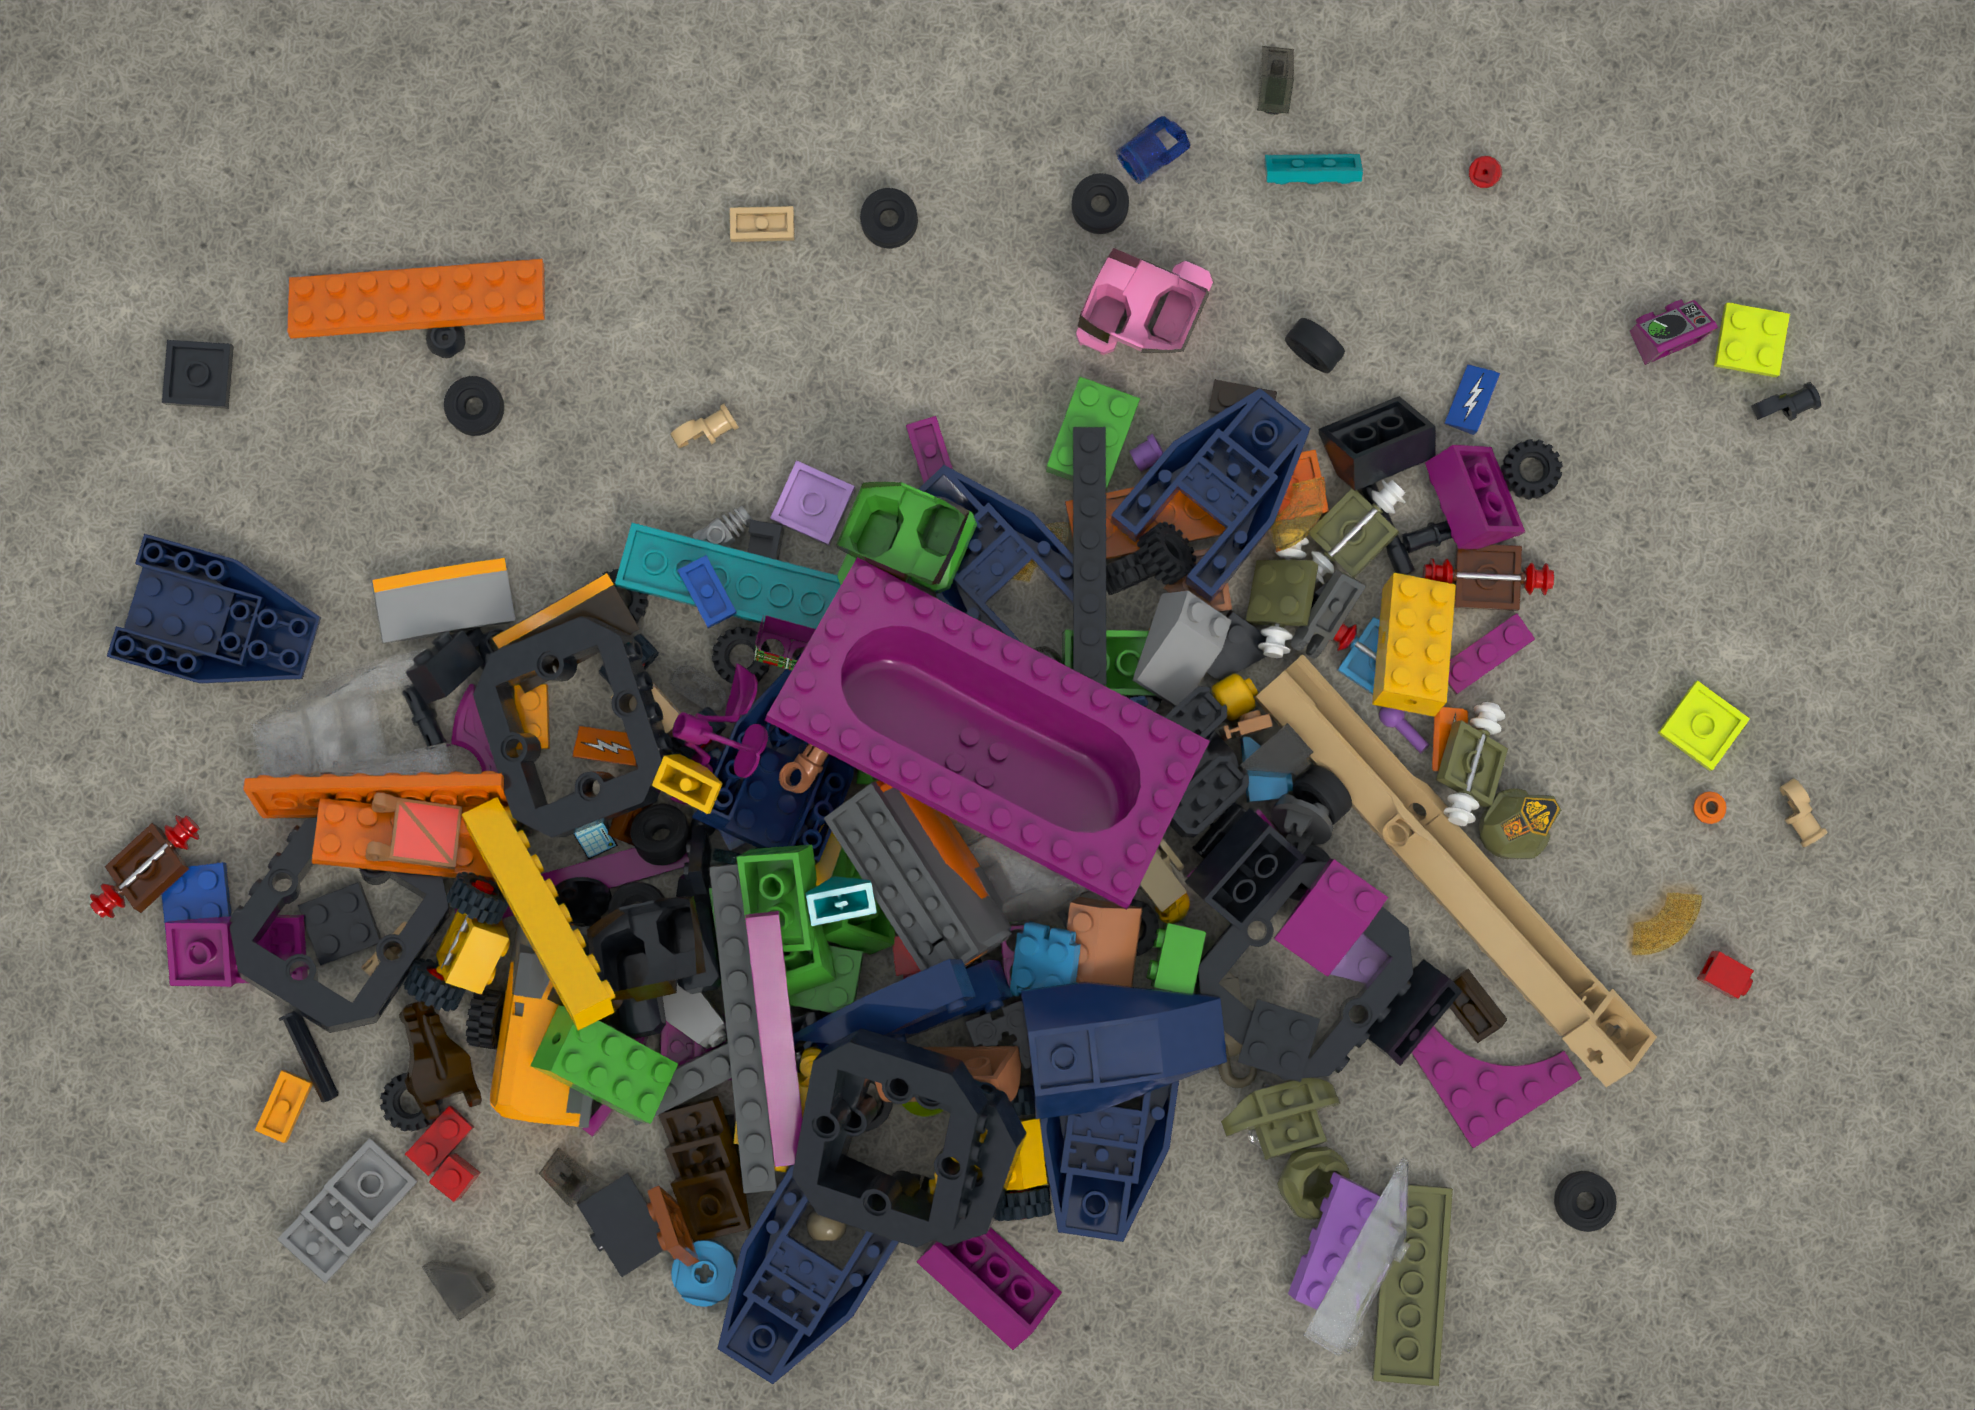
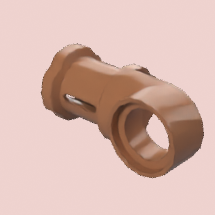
(808, 763)

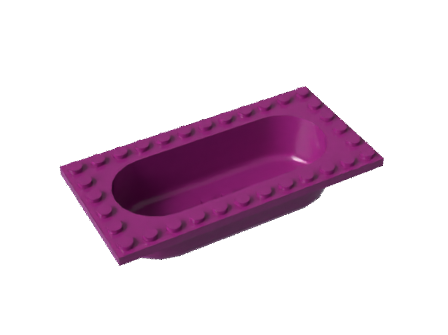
(989, 732)

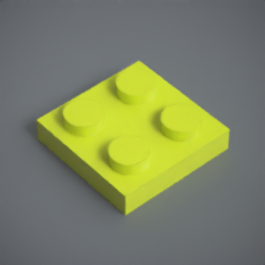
(1751, 339)
(1703, 725)

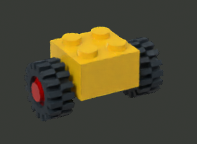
(468, 948)
(1024, 1194)

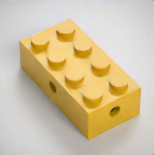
(1414, 644)

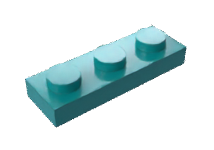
(1313, 168)

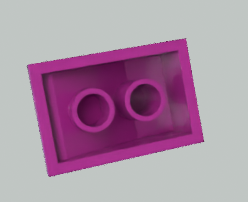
(1330, 917)

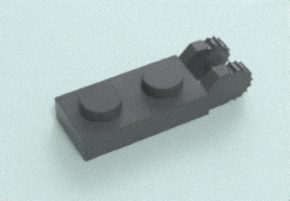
(1328, 613)

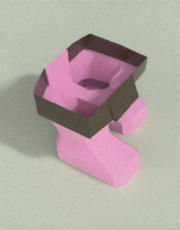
(1137, 288)

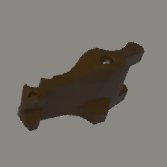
(436, 1062)

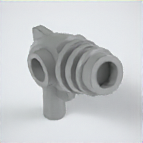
(720, 532)

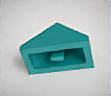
(840, 900)

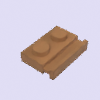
(1247, 724)

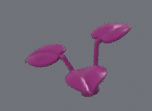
(697, 731)

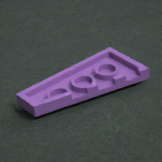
(1331, 1241)

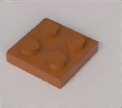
(673, 1229)

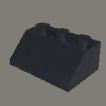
(1378, 442)

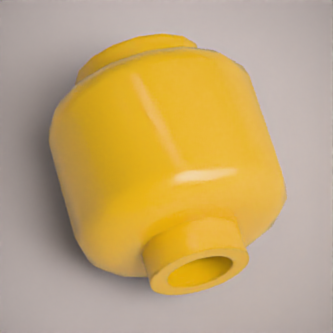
(1236, 695)

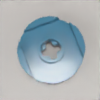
(716, 1288)

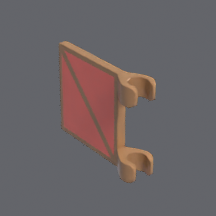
(421, 832)

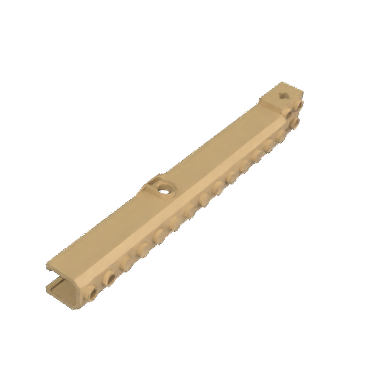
(1459, 875)

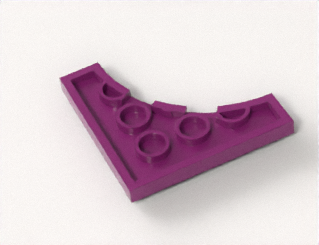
(1487, 1095)

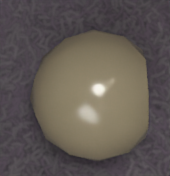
(824, 1228)

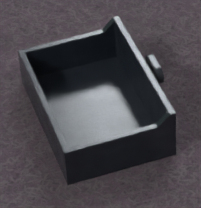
(622, 1224)

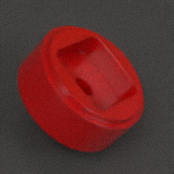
(1485, 171)

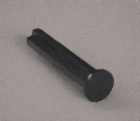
(310, 1056)

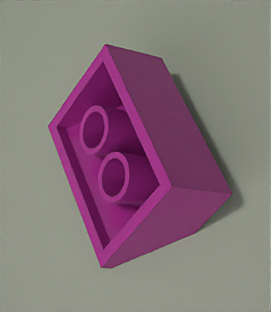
(1474, 496)

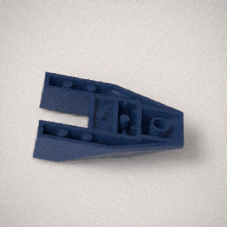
(1232, 470)
(999, 549)
(917, 1003)
(1106, 1163)
(789, 1295)

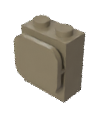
(1159, 881)

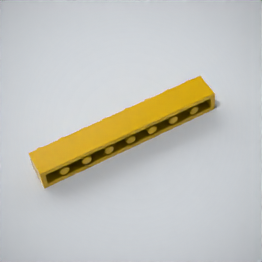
(538, 913)

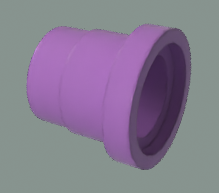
(1146, 453)

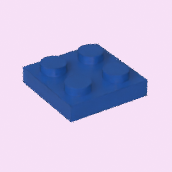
(198, 894)

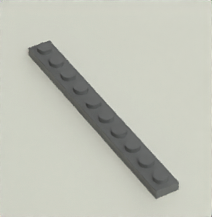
(742, 1032)

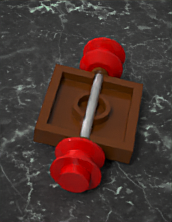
(1490, 577)
(146, 867)

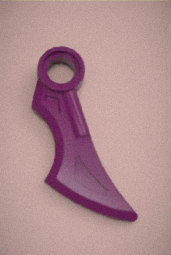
(469, 731)

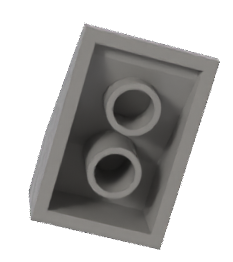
(1180, 646)

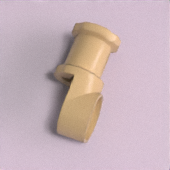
(711, 426)
(1802, 818)

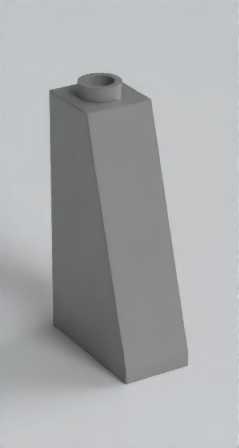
(696, 1017)

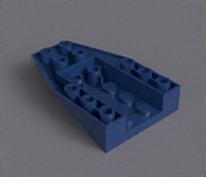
(211, 619)
(758, 806)

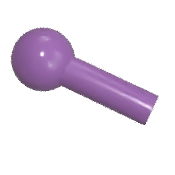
(1395, 718)

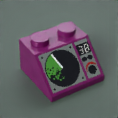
(1672, 330)

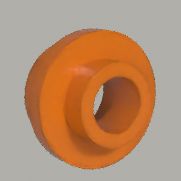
(1699, 807)

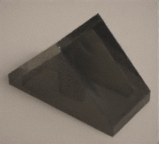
(567, 1177)

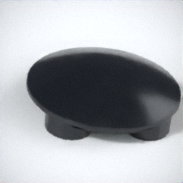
(584, 898)

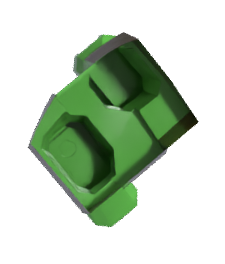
(906, 534)

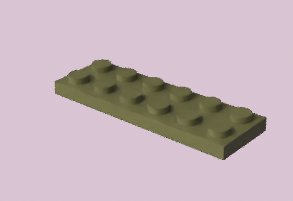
(1414, 1295)

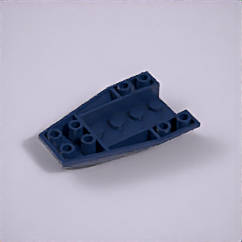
(1115, 1042)

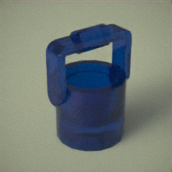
(1147, 154)

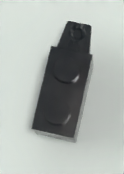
(446, 665)

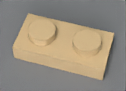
(762, 224)

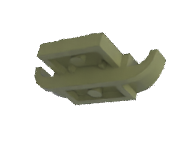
(1284, 1115)

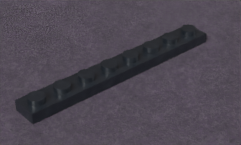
(1089, 552)

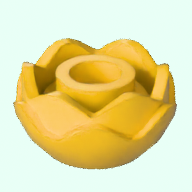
(1175, 911)

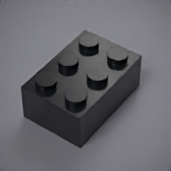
(1245, 869)

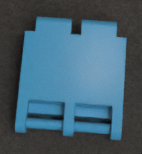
(1044, 958)

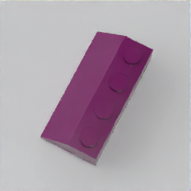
(993, 1284)

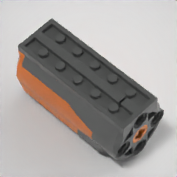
(921, 875)

